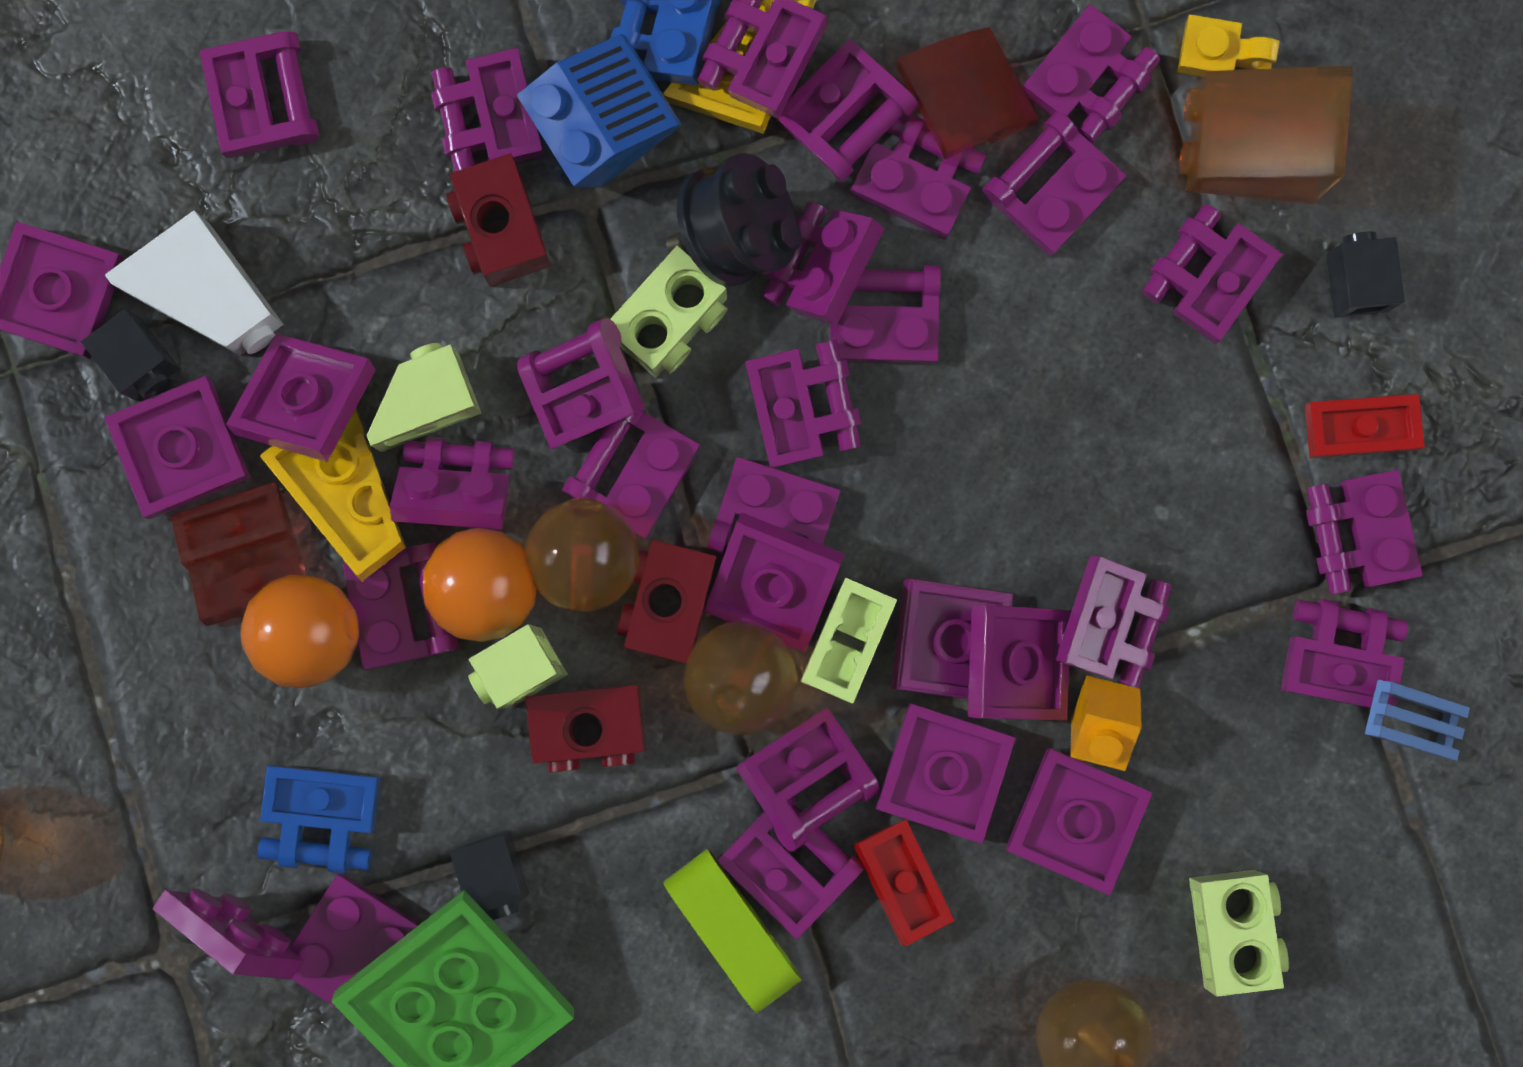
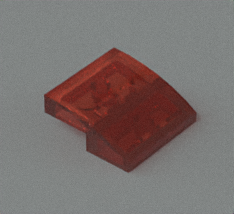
(966, 91)
(236, 550)

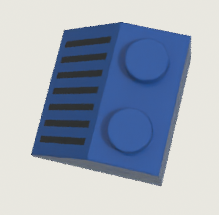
(599, 111)

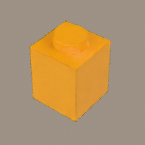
(1106, 723)

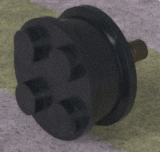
(736, 220)

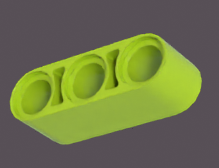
(732, 931)

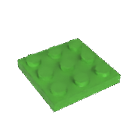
(454, 995)

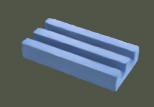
(1446, 728)

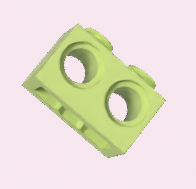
(655, 305)
(848, 640)
(515, 668)
(1223, 936)

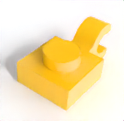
(1217, 46)

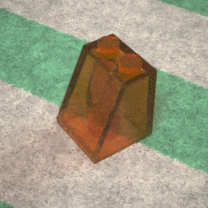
(1268, 132)

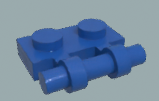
(677, 39)
(321, 801)

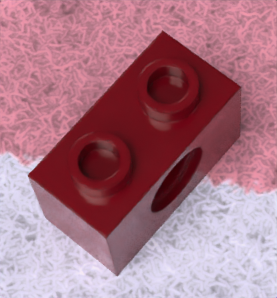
(490, 189)
(675, 567)
(554, 715)

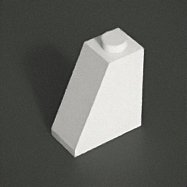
(200, 285)

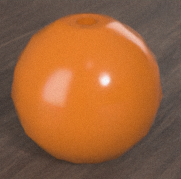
(478, 585)
(299, 631)

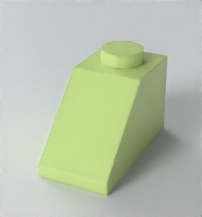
(423, 397)

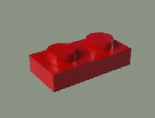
(1364, 426)
(903, 882)

